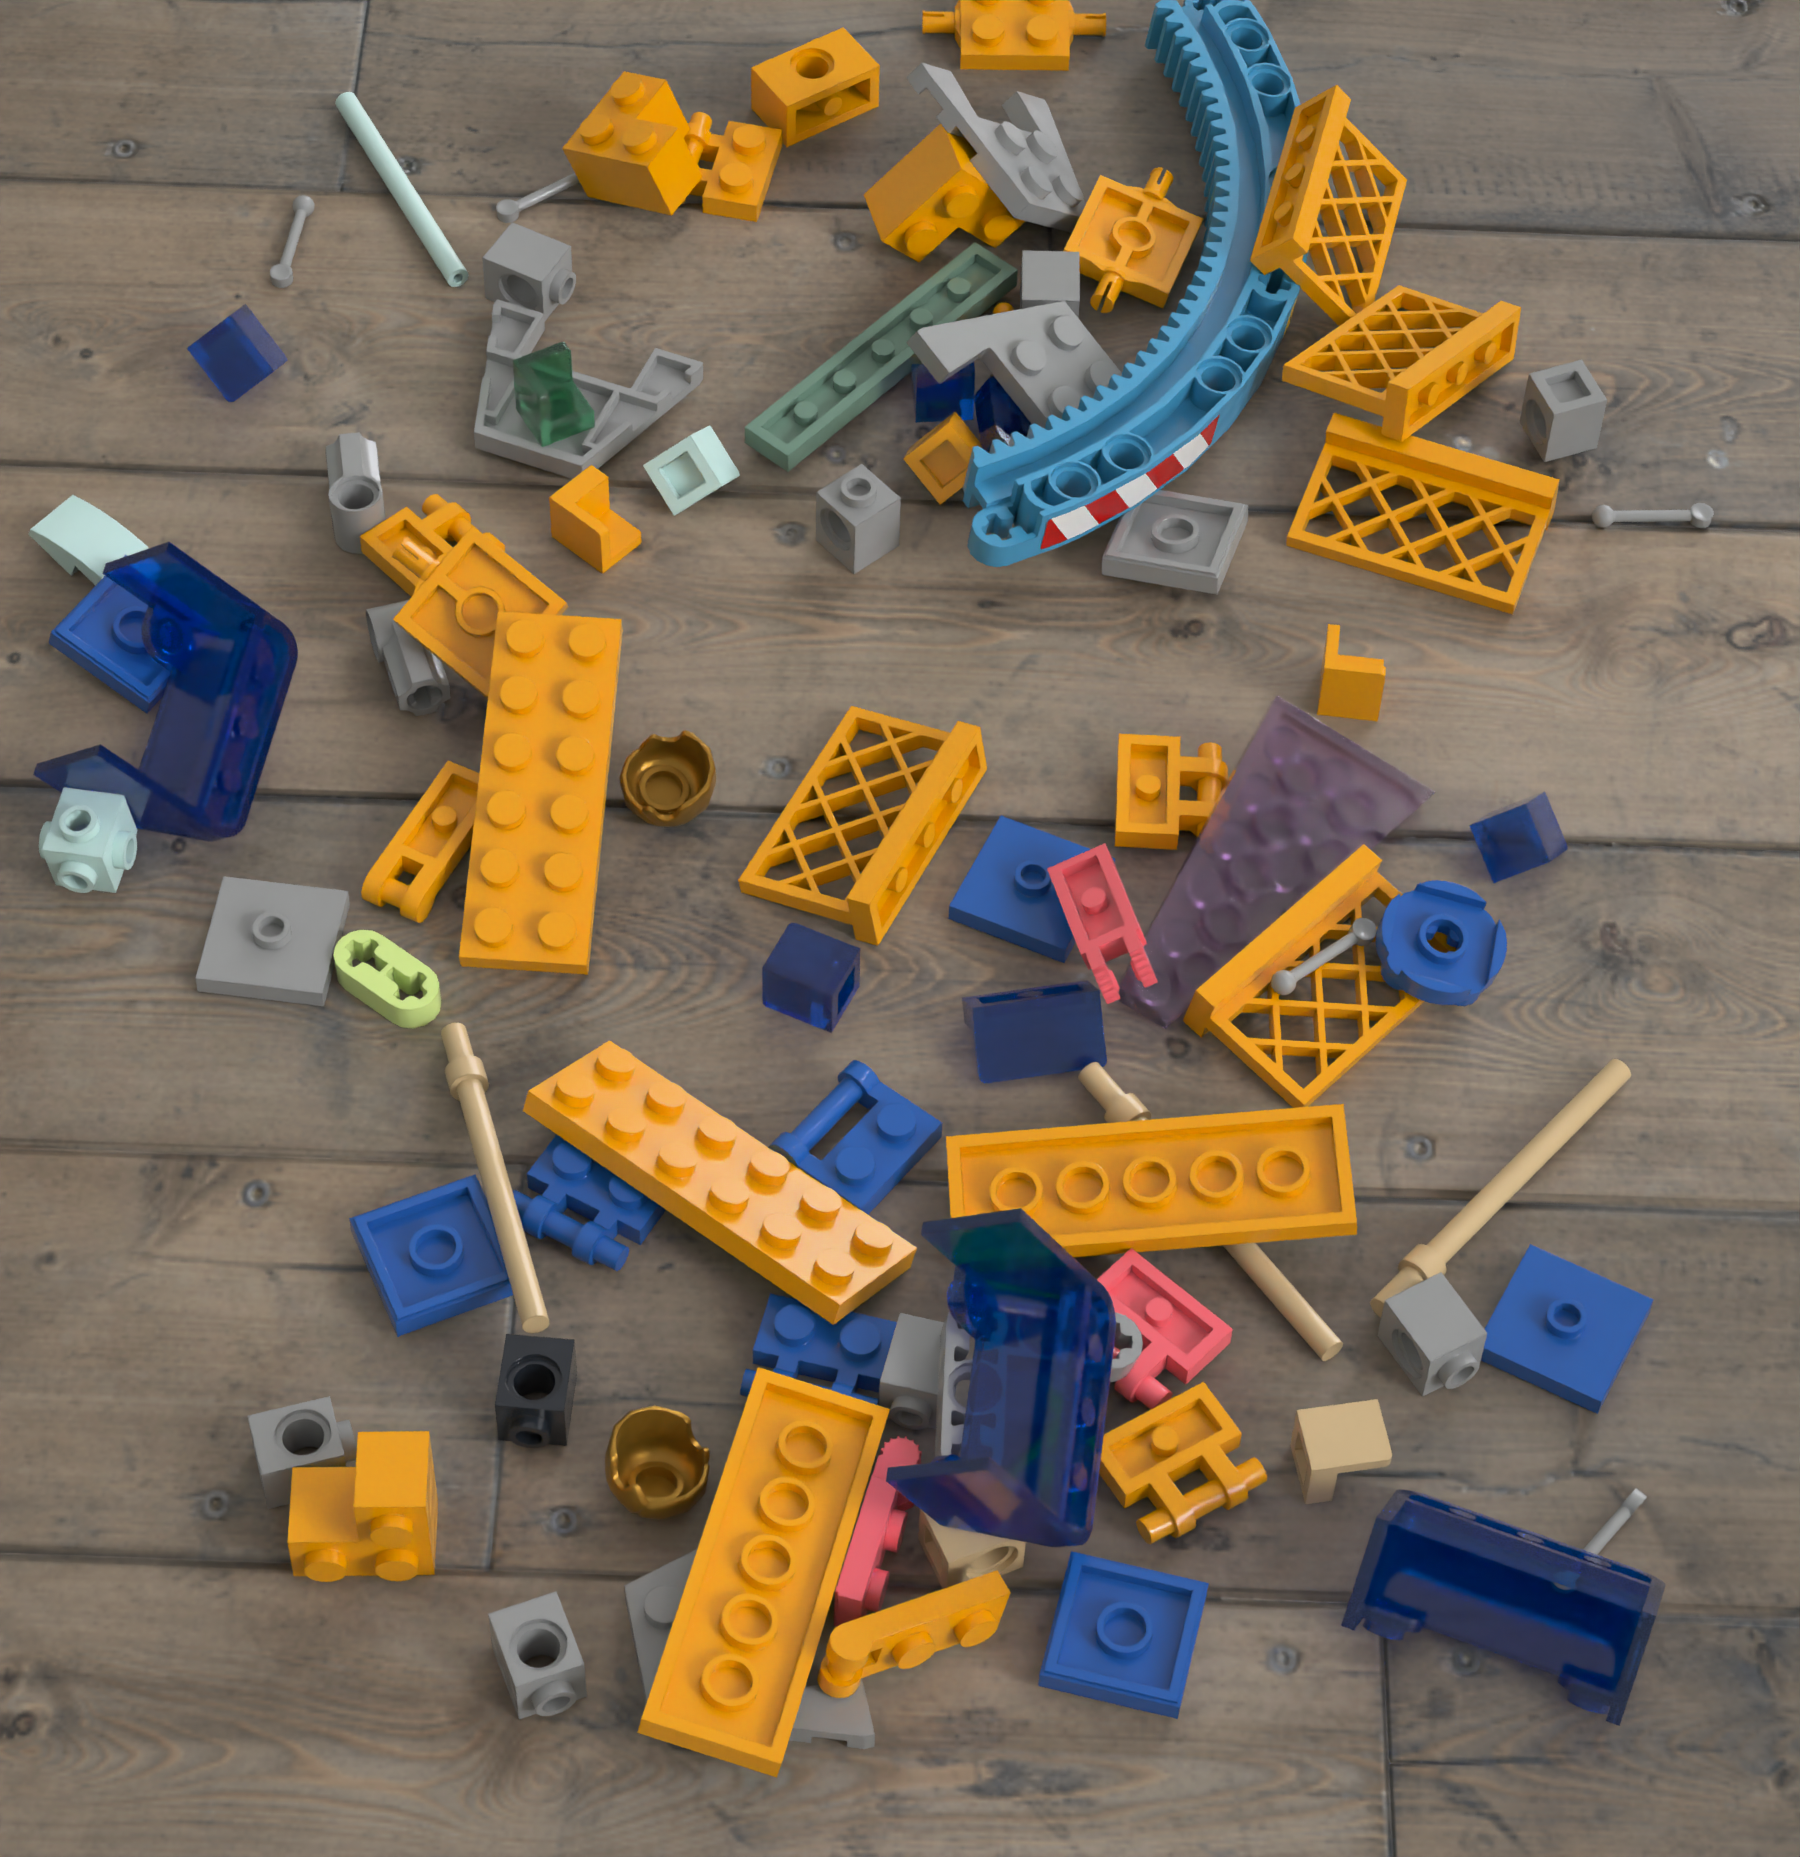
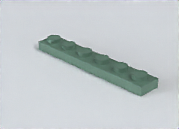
(876, 358)

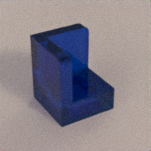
(237, 353)
(938, 401)
(1519, 837)
(811, 976)

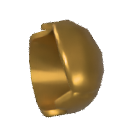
(669, 779)
(656, 1463)

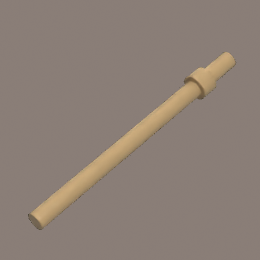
(468, 1085)
(1431, 1259)
(1298, 1312)

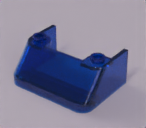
(217, 710)
(1033, 1386)
(1496, 1591)

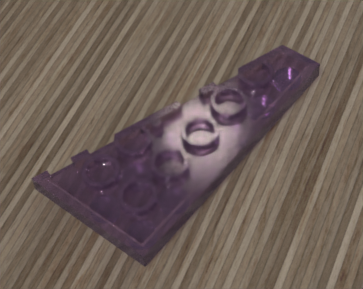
(1276, 831)

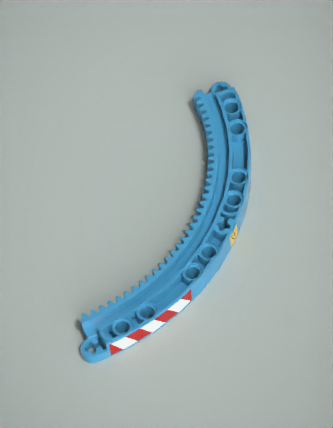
(1215, 345)

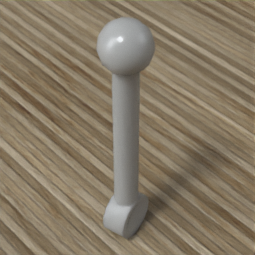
(509, 210)
(281, 274)
(1699, 515)
(1360, 933)
(1611, 1527)

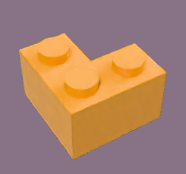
(635, 147)
(934, 195)
(368, 1515)

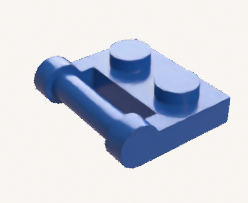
(875, 1151)

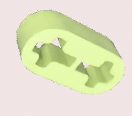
(393, 971)

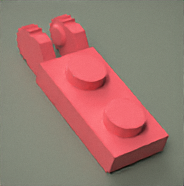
(1101, 917)
(878, 1529)

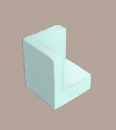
(691, 470)

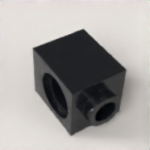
(529, 1367)

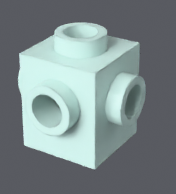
(89, 840)

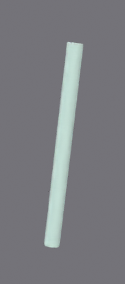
(402, 189)

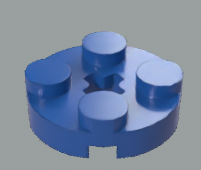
(1421, 970)

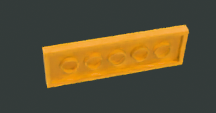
(541, 793)
(1165, 1179)
(720, 1181)
(764, 1573)

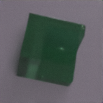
(548, 395)

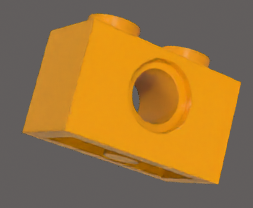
(815, 86)

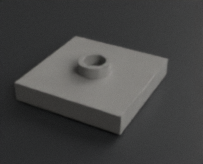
(1176, 541)
(272, 941)

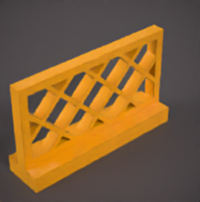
(1303, 190)
(1433, 375)
(1445, 476)
(905, 847)
(1282, 947)

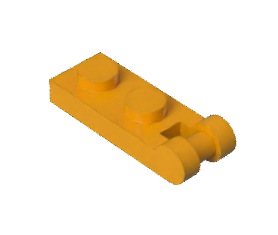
(426, 845)
(912, 1632)

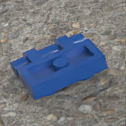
(577, 1182)
(804, 1343)

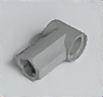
(354, 489)
(413, 671)

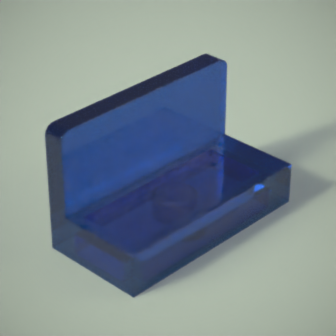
(1036, 1031)

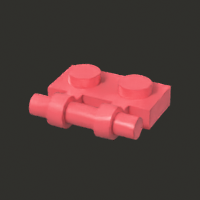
(1173, 1325)

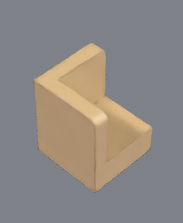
(1335, 1442)

